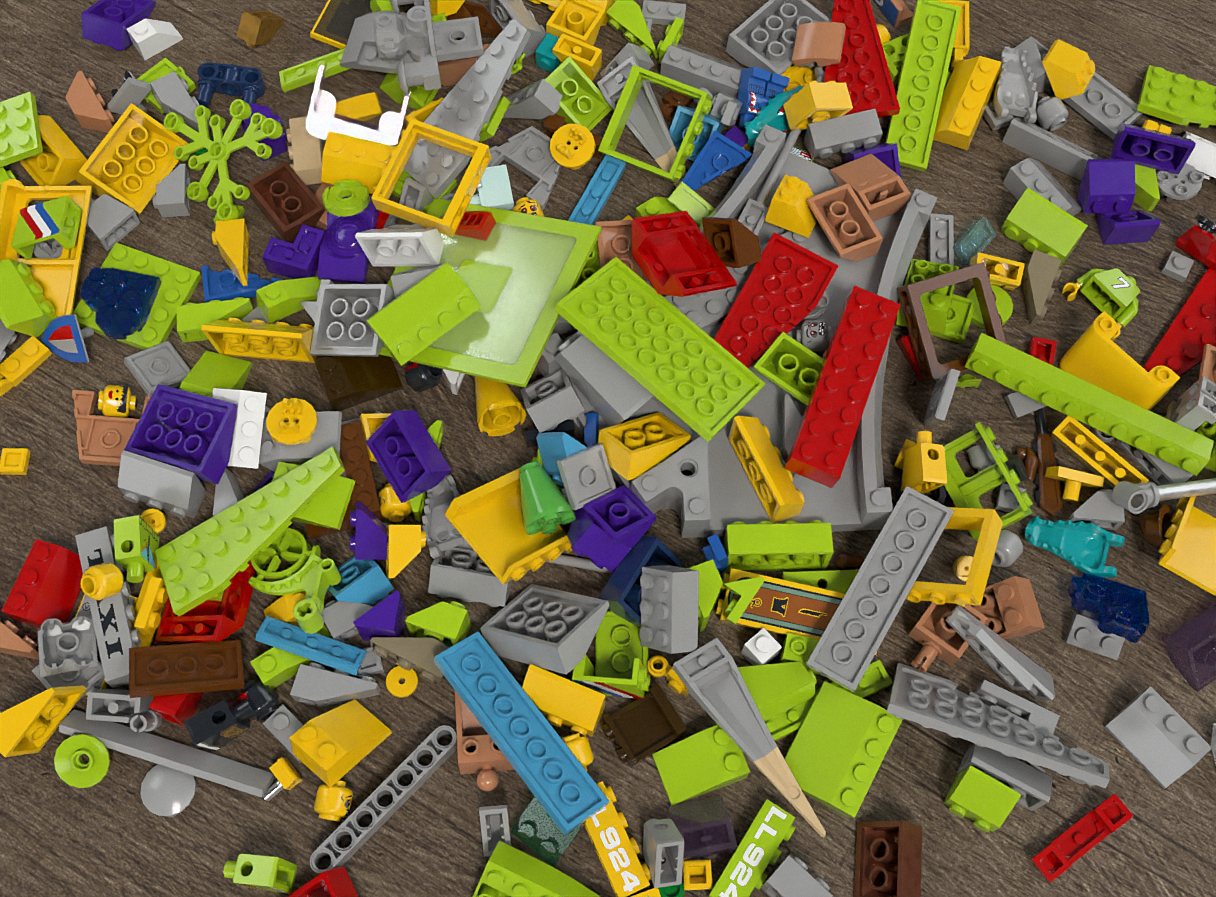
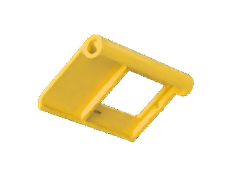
(55, 275)

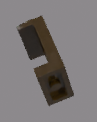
(644, 727)

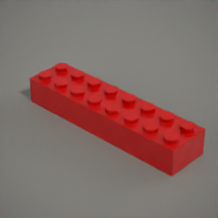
(842, 387)

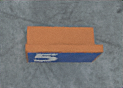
(895, 11)

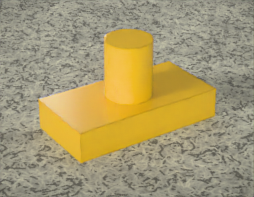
(1073, 480)

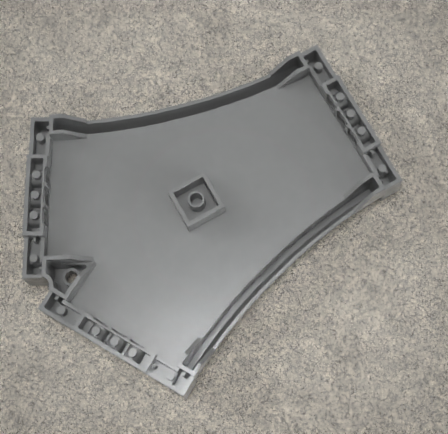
(719, 486)

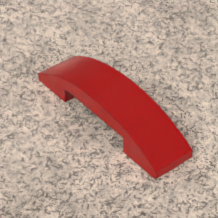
(1081, 837)

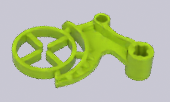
(306, 576)

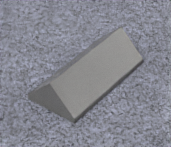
(1048, 147)

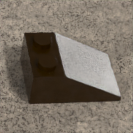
(356, 379)

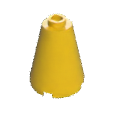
(497, 407)

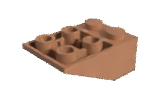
(875, 185)

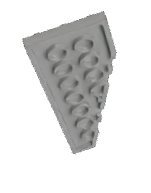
(467, 110)
(941, 706)

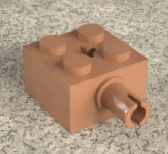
(938, 639)

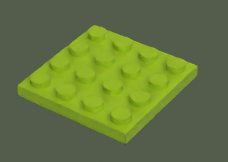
(175, 290)

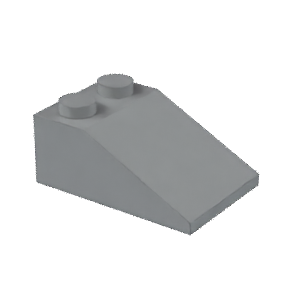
(325, 436)

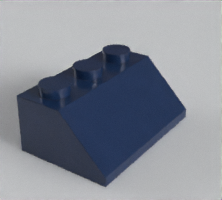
(624, 586)

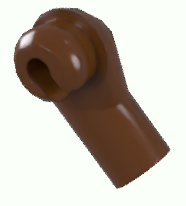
(849, 560)

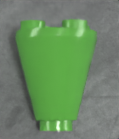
(542, 501)

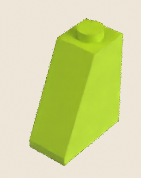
(778, 686)

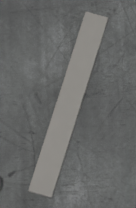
(170, 754)

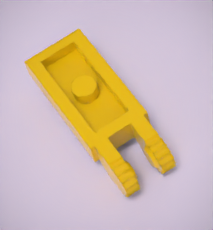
(22, 363)

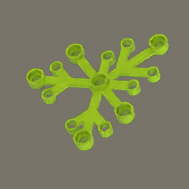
(220, 150)

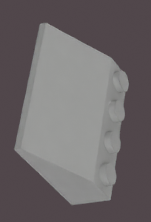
(770, 34)
(545, 628)

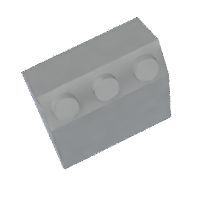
(342, 318)

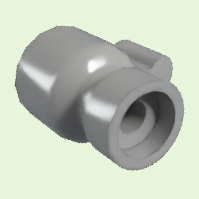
(981, 457)

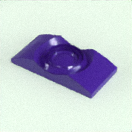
(340, 253)

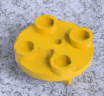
(564, 153)
(291, 432)

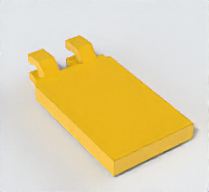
(961, 42)

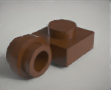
(671, 102)

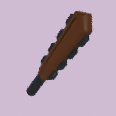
(1048, 493)

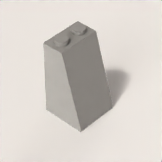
(601, 380)

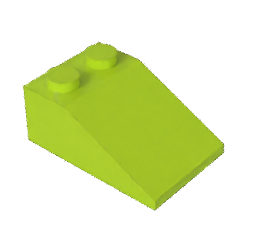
(581, 99)
(216, 371)
(325, 508)
(700, 765)

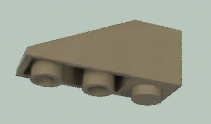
(1037, 283)
(412, 653)

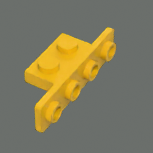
(150, 606)

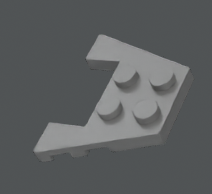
(532, 155)

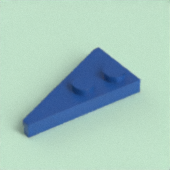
(714, 160)
(226, 285)

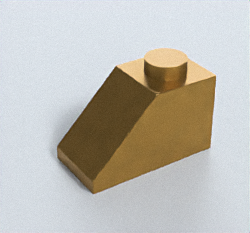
(258, 27)

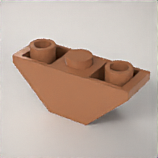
(88, 106)

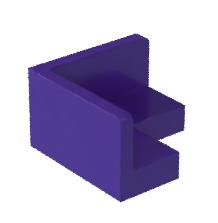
(295, 259)

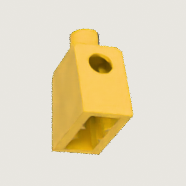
(924, 465)

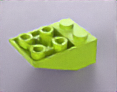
(936, 302)

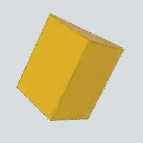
(697, 875)

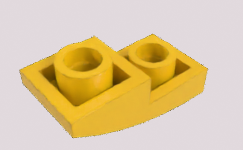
(360, 107)

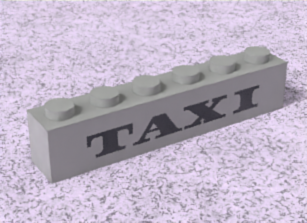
(113, 615)

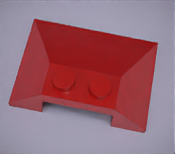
(677, 255)
(211, 619)

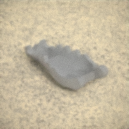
(1015, 91)
(439, 530)

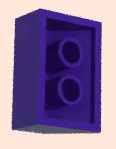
(1152, 148)
(408, 455)

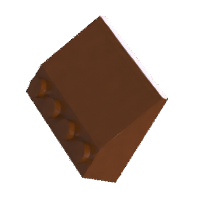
(358, 468)

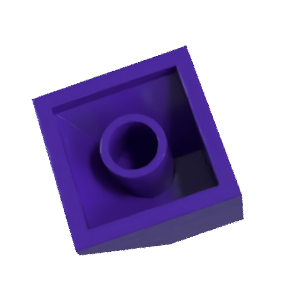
(884, 152)

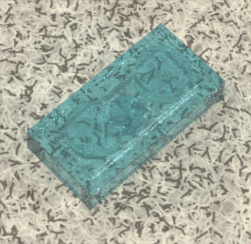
(974, 240)

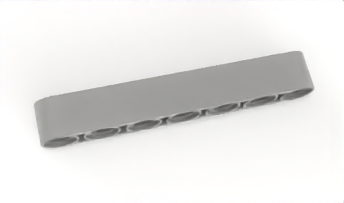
(390, 786)

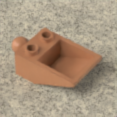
(483, 756)

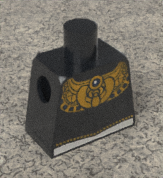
(220, 723)

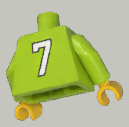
(1109, 292)

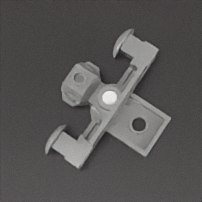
(425, 41)

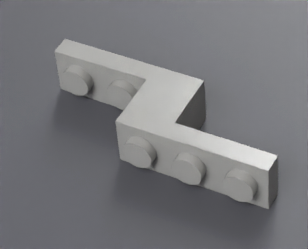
(1043, 719)

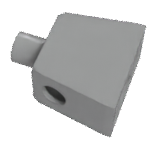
(110, 220)
(659, 841)

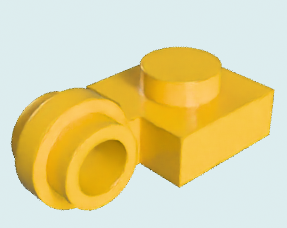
(675, 682)

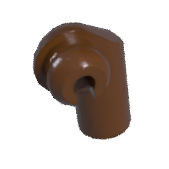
(1029, 459)

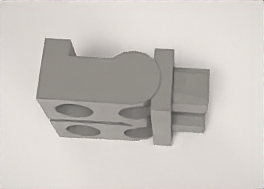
(1194, 405)

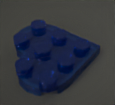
(119, 299)
(1115, 605)

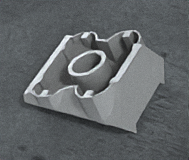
(66, 646)

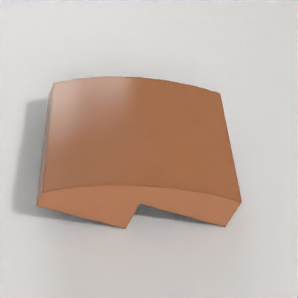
(819, 43)

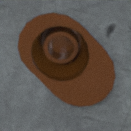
(1155, 525)

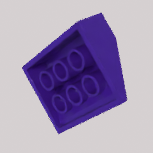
(186, 432)

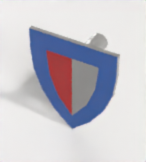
(66, 338)

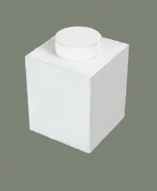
(761, 648)

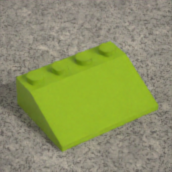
(840, 748)

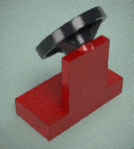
(1200, 242)

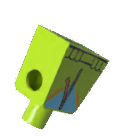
(135, 546)

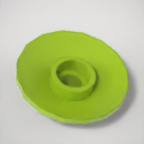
(76, 771)

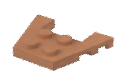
(100, 437)

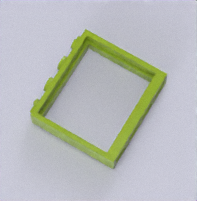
(623, 110)

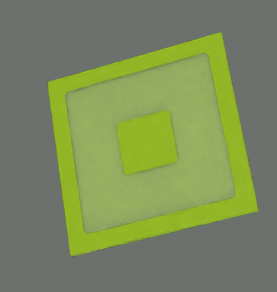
(517, 281)

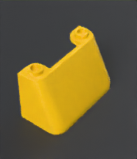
(1107, 366)

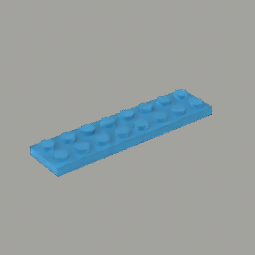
(521, 732)

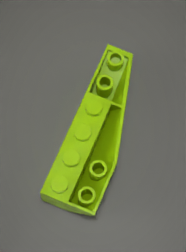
(521, 875)

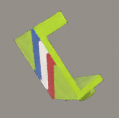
(46, 221)
(629, 688)

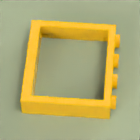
(464, 193)
(972, 593)

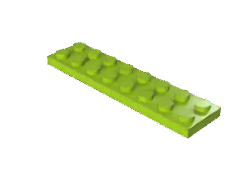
(923, 81)

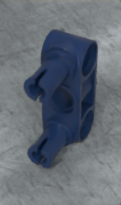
(229, 80)

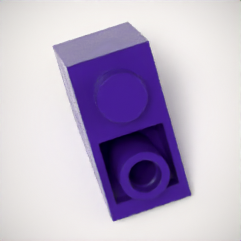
(369, 536)

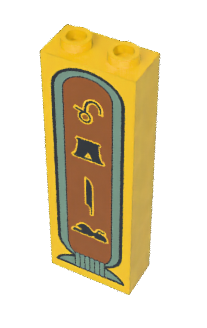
(783, 606)

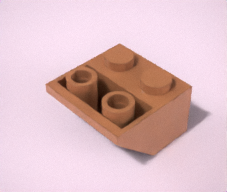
(1011, 608)

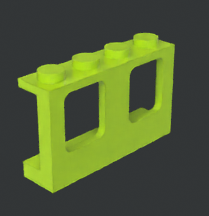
(967, 490)

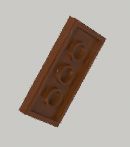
(185, 668)

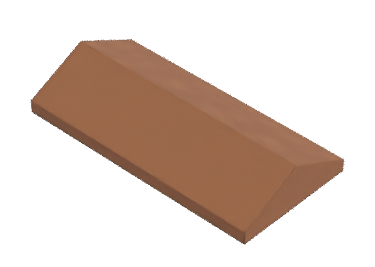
(616, 241)

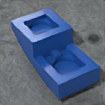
(717, 553)

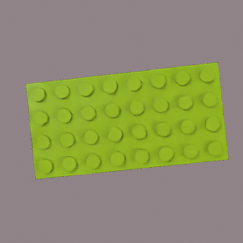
(660, 348)

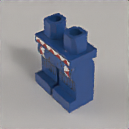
(756, 89)

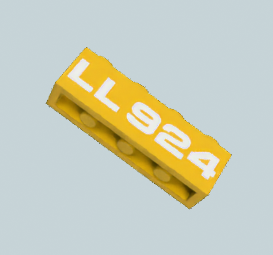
(1095, 453)
(616, 850)

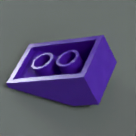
(108, 21)

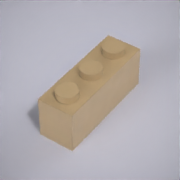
(305, 152)

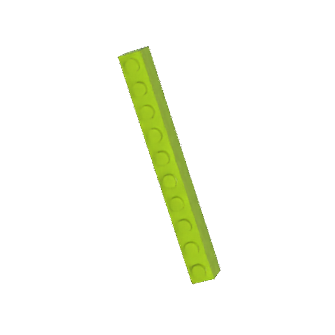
(1090, 404)

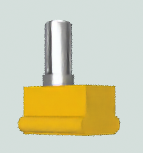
(286, 777)

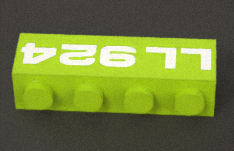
(755, 852)

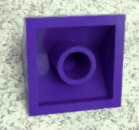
(1126, 227)
(621, 515)
(383, 620)

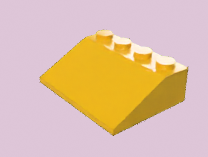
(131, 159)
(261, 340)

